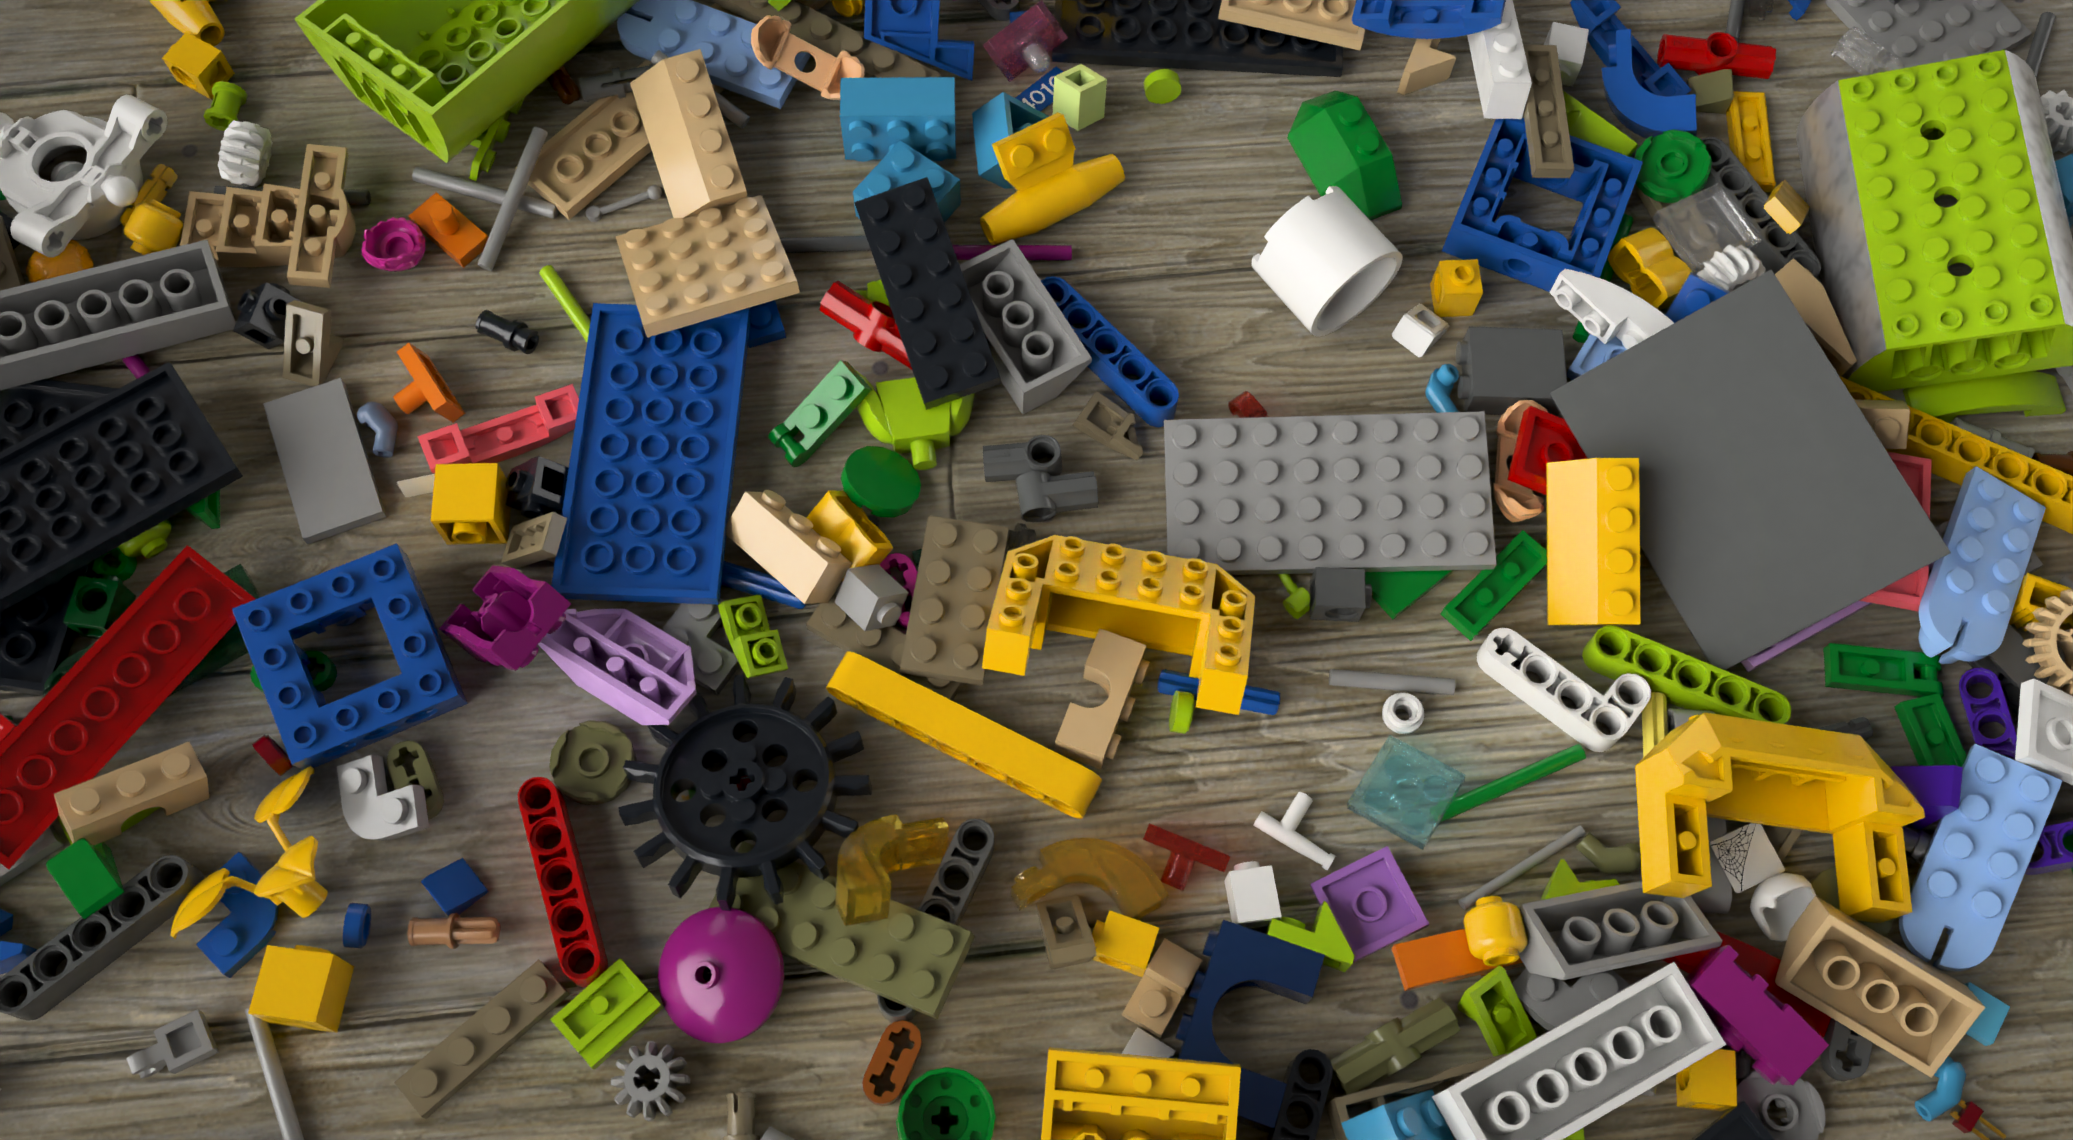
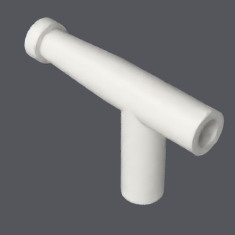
(1286, 834)

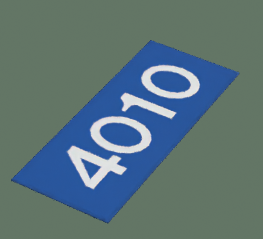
(1041, 92)

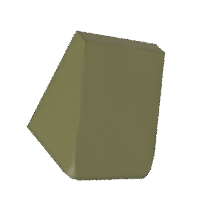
(1712, 91)

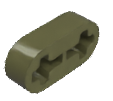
(424, 775)

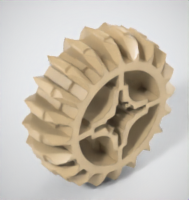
(2048, 637)

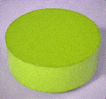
(1162, 86)
(1181, 712)

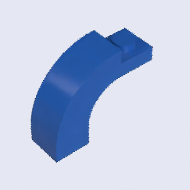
(1635, 106)

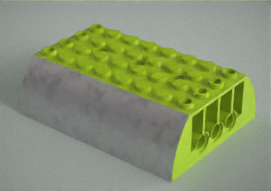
(1871, 168)

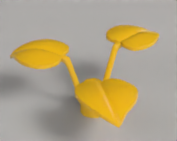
(289, 880)

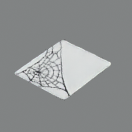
(1747, 856)

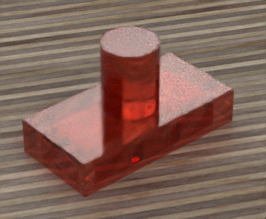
(1183, 856)

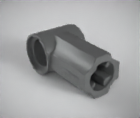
(1011, 460)
(1046, 495)

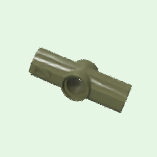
(1393, 1046)

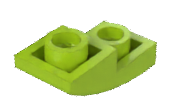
(750, 636)

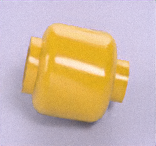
(153, 227)
(1495, 931)

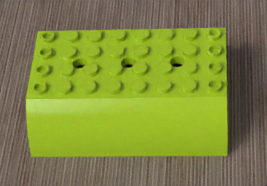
(407, 51)

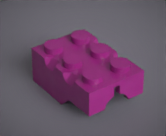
(510, 621)

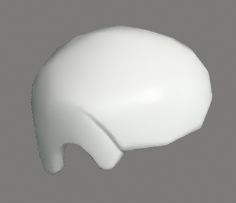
(1780, 903)

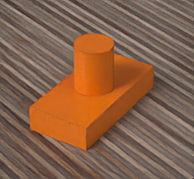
(449, 229)
(427, 386)

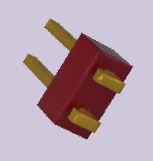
(1968, 1118)

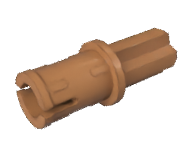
(453, 931)

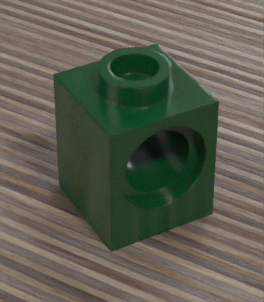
(88, 595)

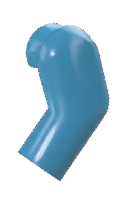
(1440, 387)
(1947, 1093)

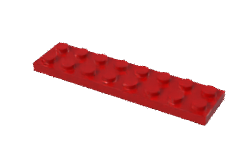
(111, 694)

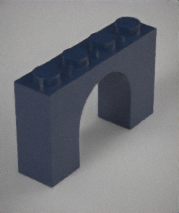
(1237, 961)

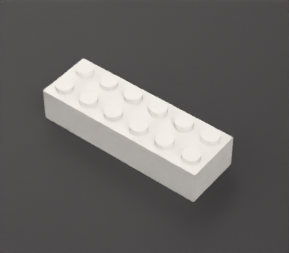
(1585, 1064)

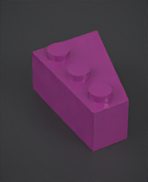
(1754, 1018)

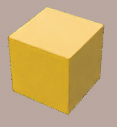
(470, 504)
(301, 988)

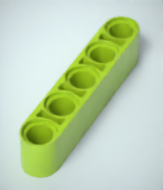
(1669, 664)

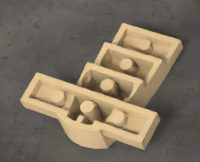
(280, 223)

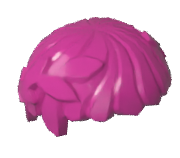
(393, 245)

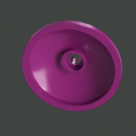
(744, 977)

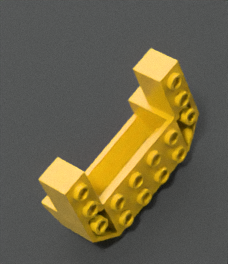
(1132, 593)
(1782, 780)

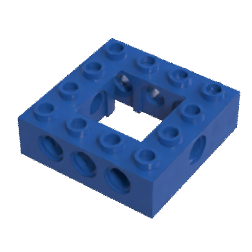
(1526, 253)
(324, 732)

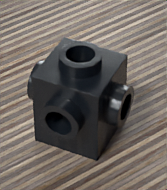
(264, 314)
(537, 487)

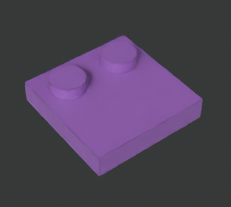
(1371, 903)

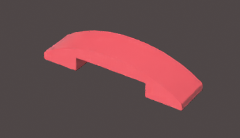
(505, 435)

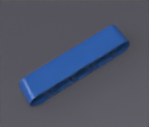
(1123, 361)

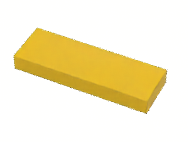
(1751, 136)
(1786, 207)

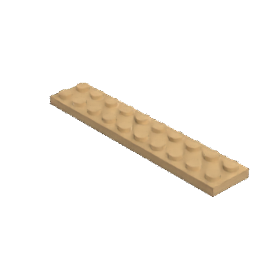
(598, 147)

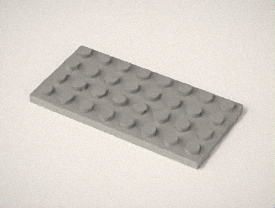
(1330, 492)

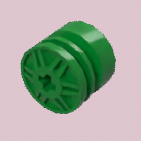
(950, 1090)

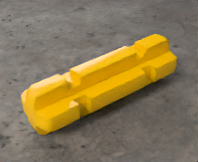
(162, 178)

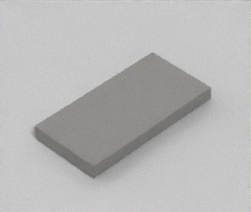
(324, 461)

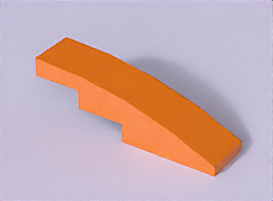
(1439, 959)

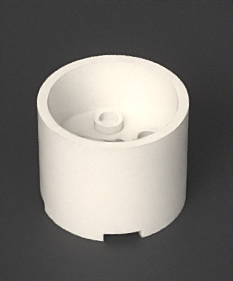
(1327, 261)

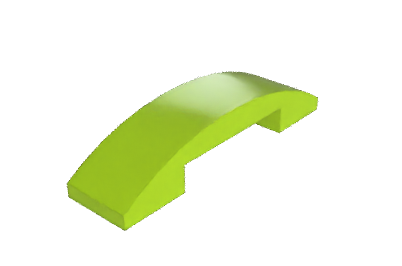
(2025, 391)

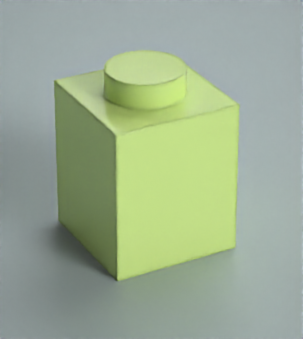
(1079, 96)

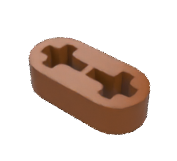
(902, 1067)

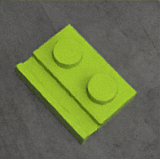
(606, 1013)

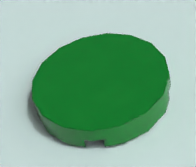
(1672, 166)
(880, 481)

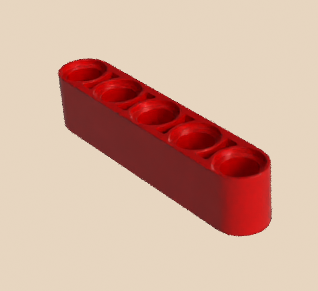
(551, 864)

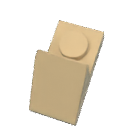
(1425, 66)
(1162, 987)

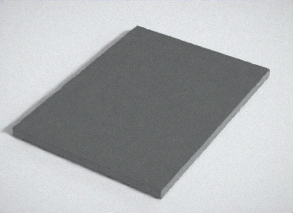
(1753, 472)

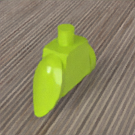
(900, 418)

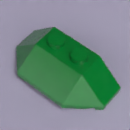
(1346, 150)

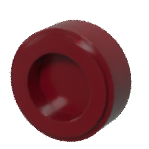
(273, 754)

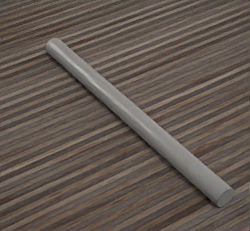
(1522, 867)

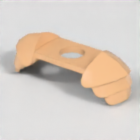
(778, 47)
(1513, 499)

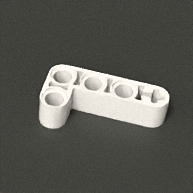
(1559, 682)

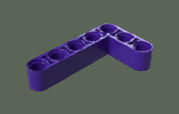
(1996, 710)

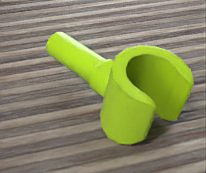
(1298, 602)

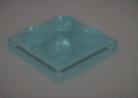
(1406, 792)

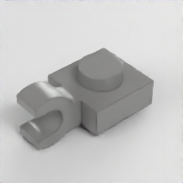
(178, 1046)

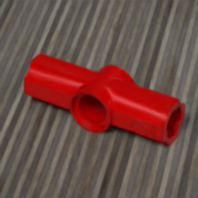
(1715, 54)
(869, 320)

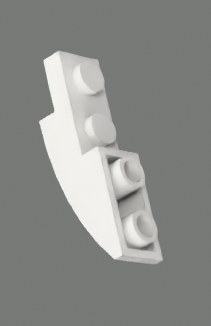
(1607, 308)

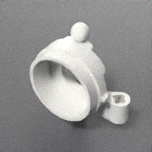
(96, 195)

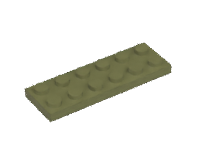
(899, 957)

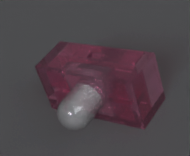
(1026, 42)

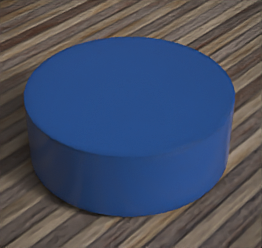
(356, 925)

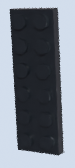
(927, 293)

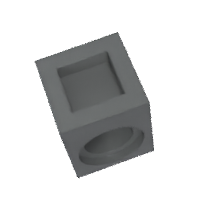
(1339, 594)

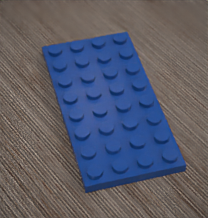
(652, 460)

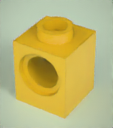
(197, 64)
(1456, 288)
(1124, 943)
(1709, 1082)

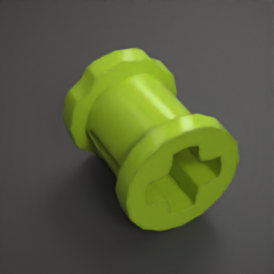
(225, 105)

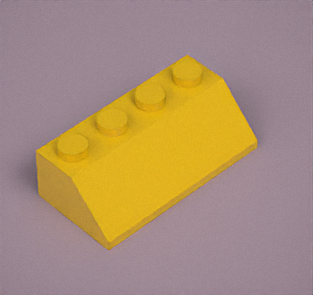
(1593, 542)

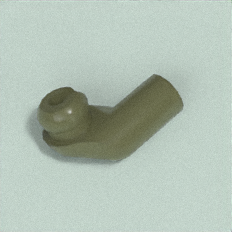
(1610, 859)

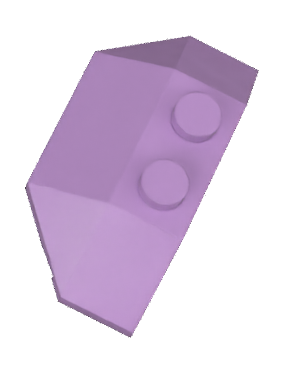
(624, 663)

